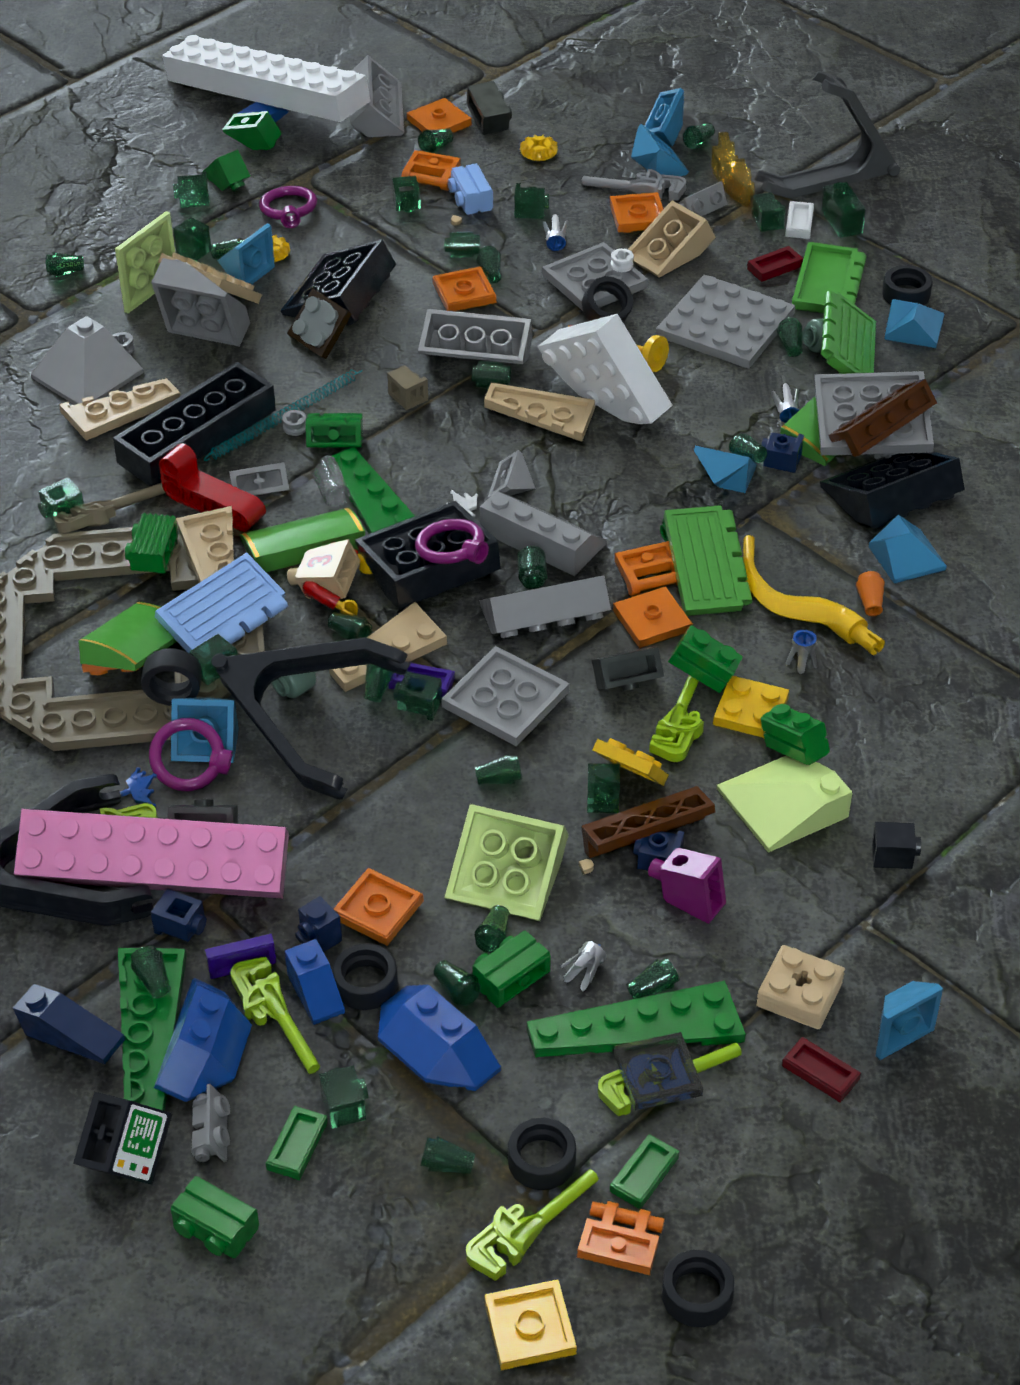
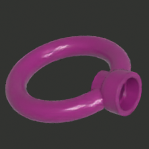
(288, 221)
(473, 550)
(219, 760)

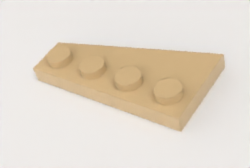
(547, 410)
(107, 413)
(208, 540)
(408, 631)

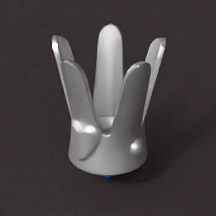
(555, 238)
(789, 407)
(804, 644)
(589, 956)

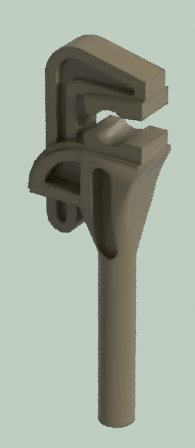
(99, 512)

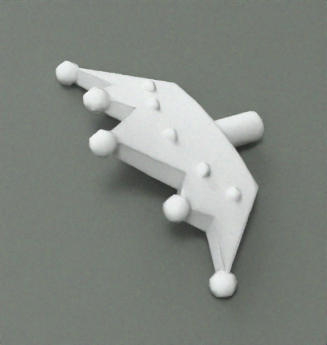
(468, 503)

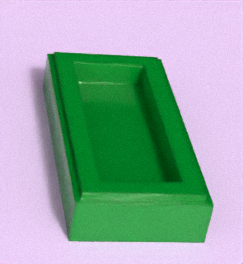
(296, 1142)
(644, 1171)

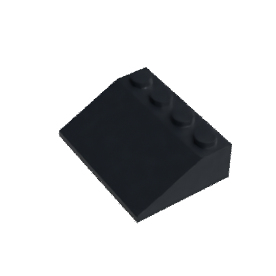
(347, 278)
(895, 486)
(409, 577)

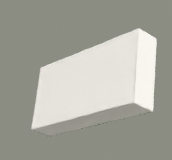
(799, 220)

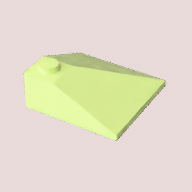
(139, 260)
(787, 800)
(506, 862)

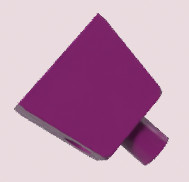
(691, 882)

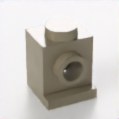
(407, 387)

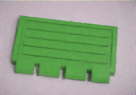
(826, 270)
(847, 336)
(707, 560)

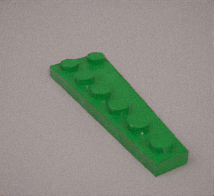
(370, 493)
(698, 1012)
(147, 1025)

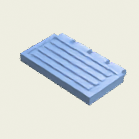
(223, 604)

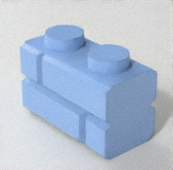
(471, 189)

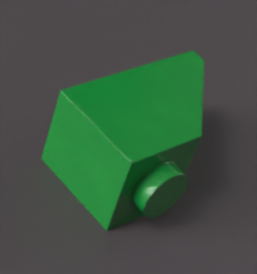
(253, 130)
(228, 171)

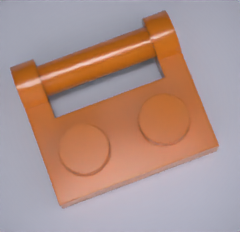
(431, 164)
(644, 562)

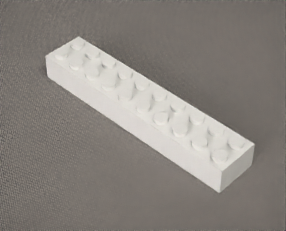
(267, 78)

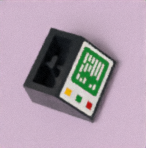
(123, 1138)

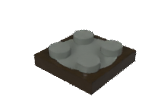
(319, 323)

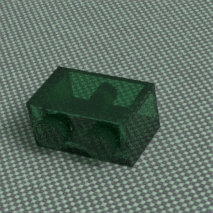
(843, 209)

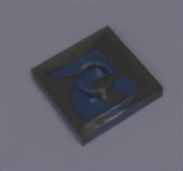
(658, 1071)

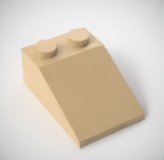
(671, 240)

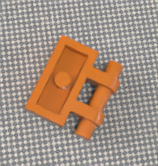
(619, 1245)

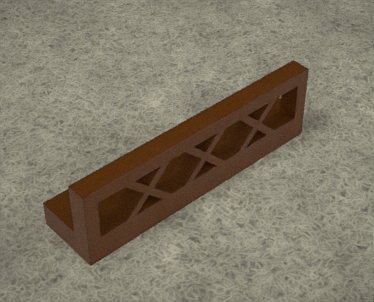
(885, 417)
(644, 820)

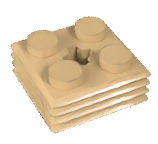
(800, 987)

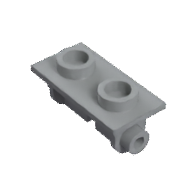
(706, 200)
(210, 1112)

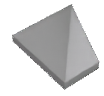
(512, 476)
(261, 479)

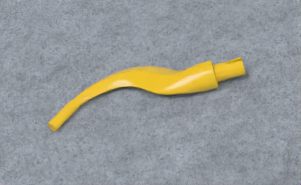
(837, 617)

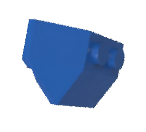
(435, 1039)
(203, 1044)

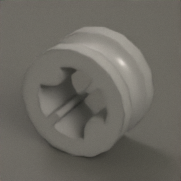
(125, 340)
(294, 422)

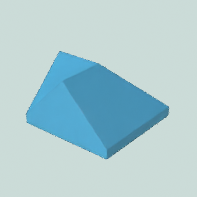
(667, 115)
(656, 154)
(251, 257)
(913, 324)
(727, 469)
(905, 551)
(216, 712)
(907, 1016)

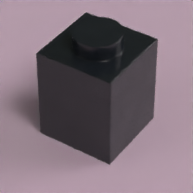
(895, 845)

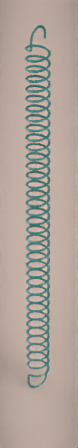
(280, 413)

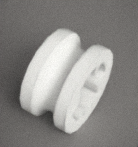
(622, 260)

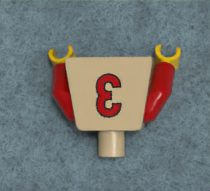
(328, 574)

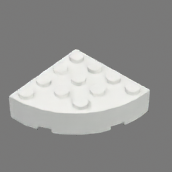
(606, 366)

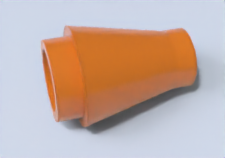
(871, 591)

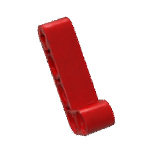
(204, 492)

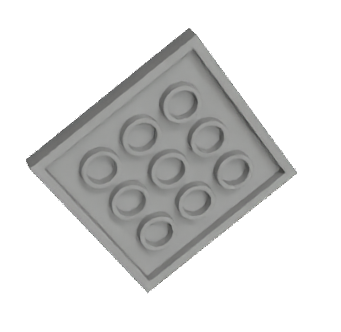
(725, 321)
(848, 395)

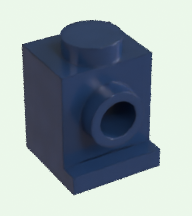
(783, 451)
(658, 846)
(178, 915)
(319, 922)

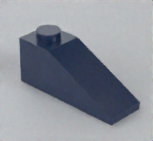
(65, 1024)

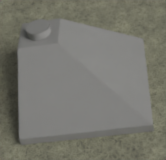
(86, 363)

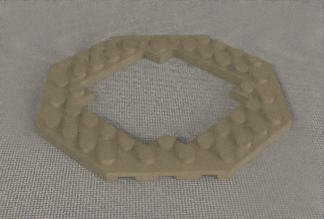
(90, 718)

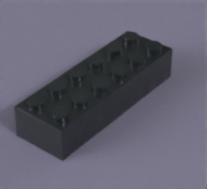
(198, 419)

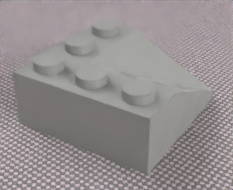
(197, 305)

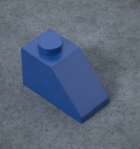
(314, 981)

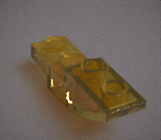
(732, 171)

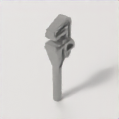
(645, 183)

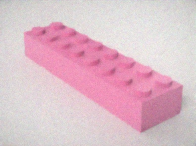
(152, 853)

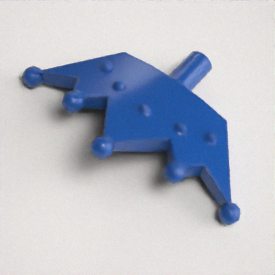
(139, 786)

